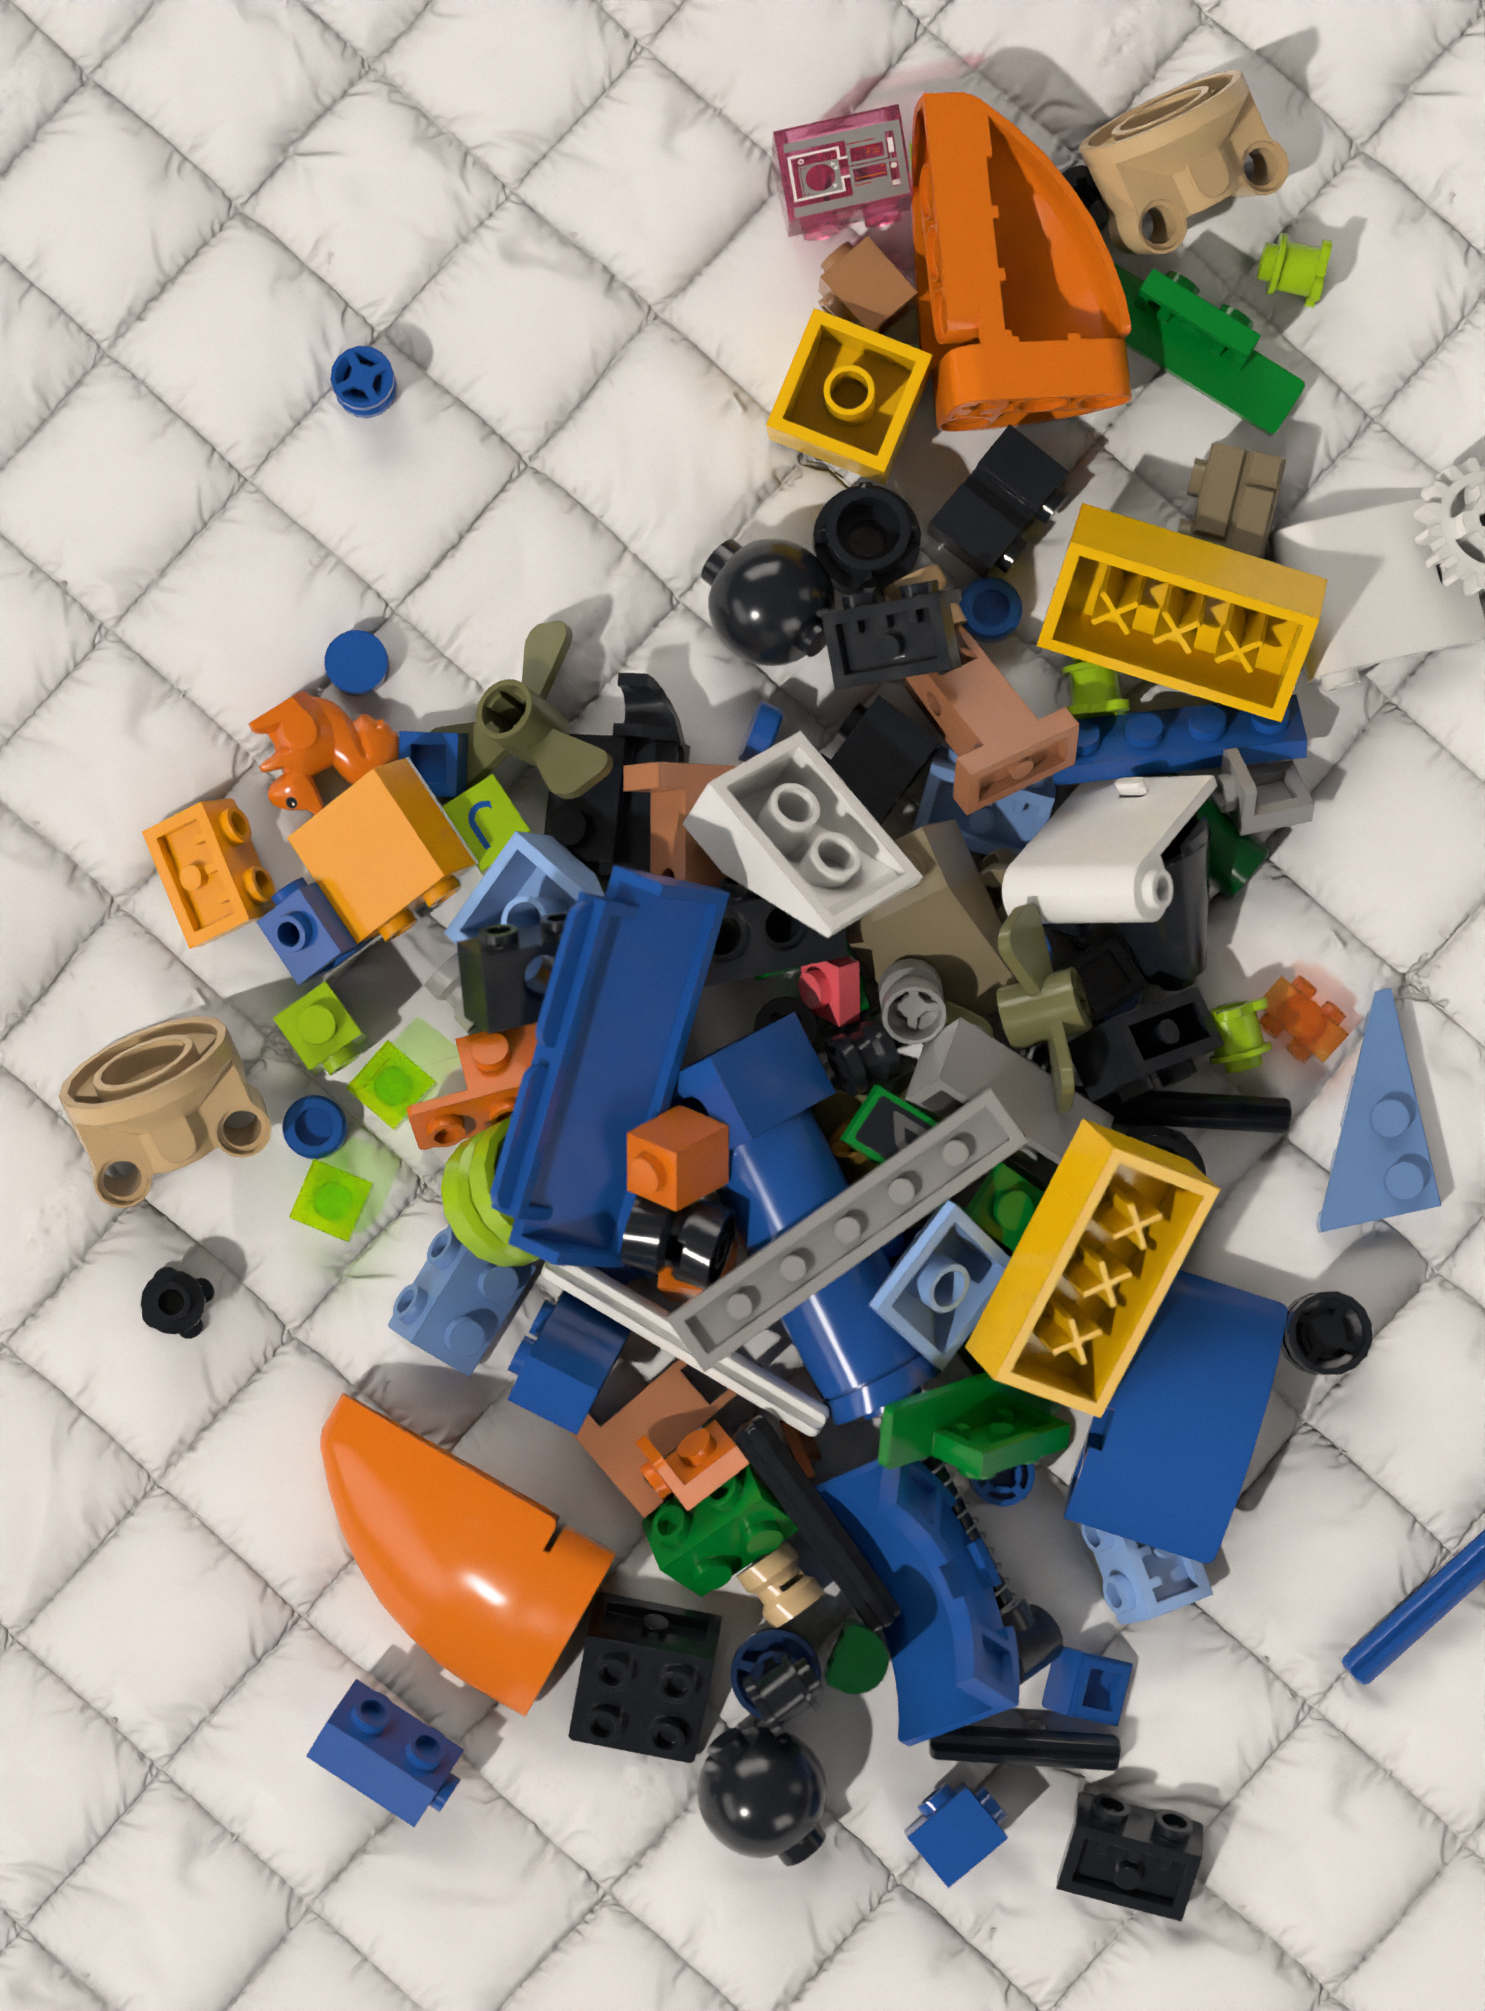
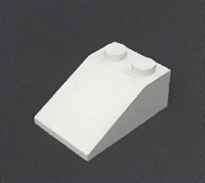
(799, 838)

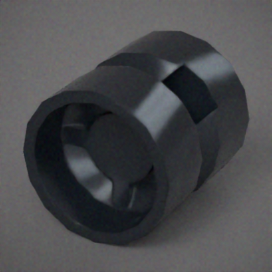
(688, 1241)
(1326, 1333)

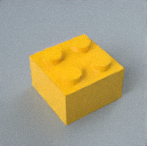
(849, 396)

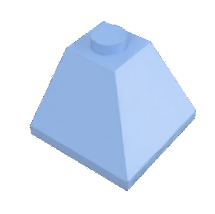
(941, 1284)

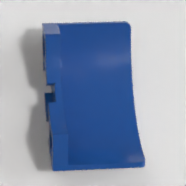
(1182, 1421)
(949, 1639)

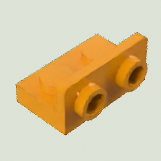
(210, 870)

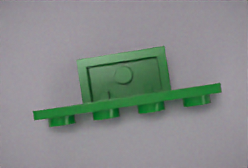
(1207, 348)
(972, 1426)

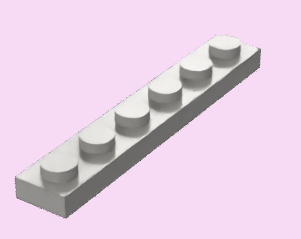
(846, 1229)

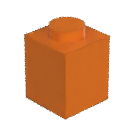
(677, 1157)

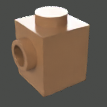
(865, 287)

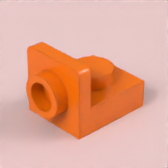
(696, 1467)

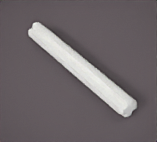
(651, 1323)

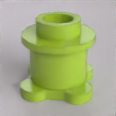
(1294, 268)
(1094, 690)
(1241, 1035)

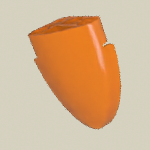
(1008, 276)
(458, 1554)

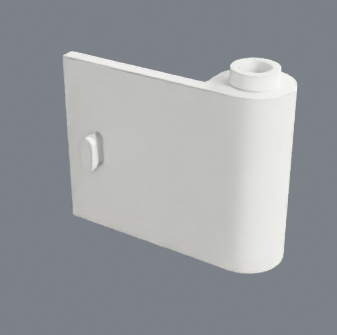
(1377, 593)
(1104, 851)

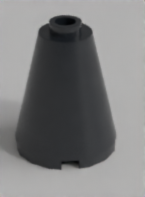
(1175, 946)

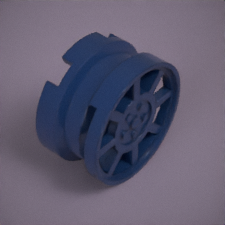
(762, 1653)

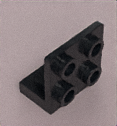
(645, 1677)

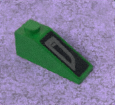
(996, 1201)

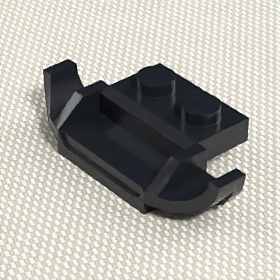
(607, 822)

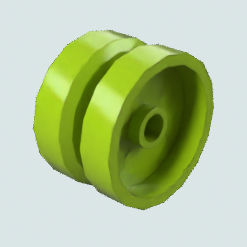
(468, 1202)

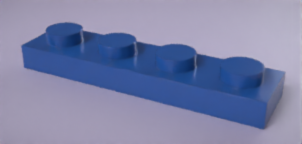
(1180, 741)

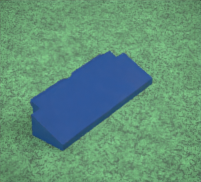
(603, 1061)

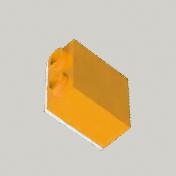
(383, 851)

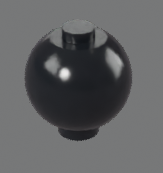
(768, 600)
(763, 1794)

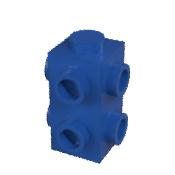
(387, 1754)

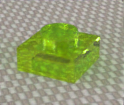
(391, 1085)
(331, 1200)

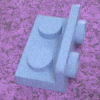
(1143, 1579)

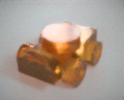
(1312, 1027)

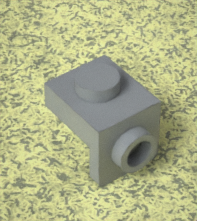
(1261, 795)

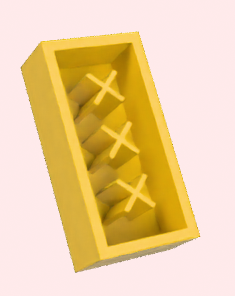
(1182, 612)
(1091, 1268)

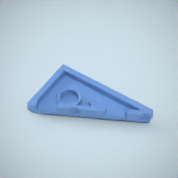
(1382, 1148)

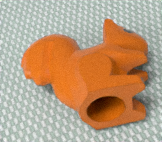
(314, 736)

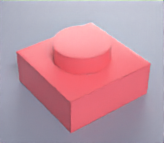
(832, 990)

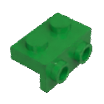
(718, 1534)

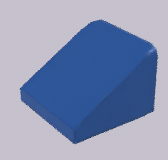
(1087, 1686)

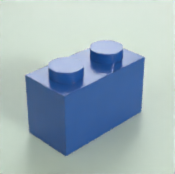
(567, 1362)

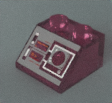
(842, 173)

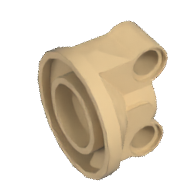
(1181, 159)
(162, 1104)

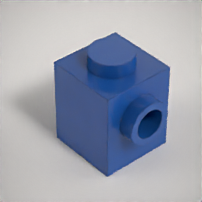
(307, 932)
(957, 1830)

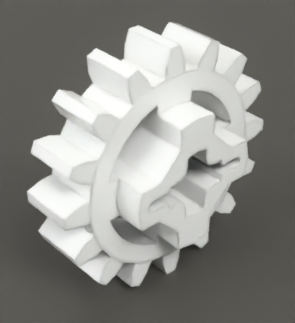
(1457, 539)

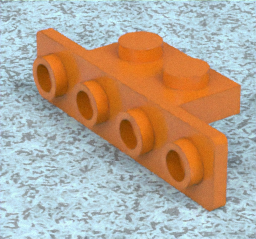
(493, 1075)

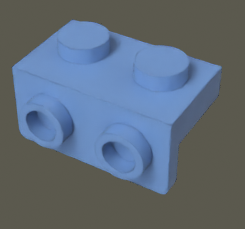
(457, 1303)

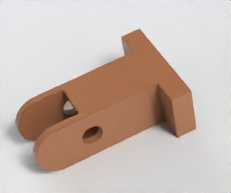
(991, 728)
(673, 795)
(662, 1412)

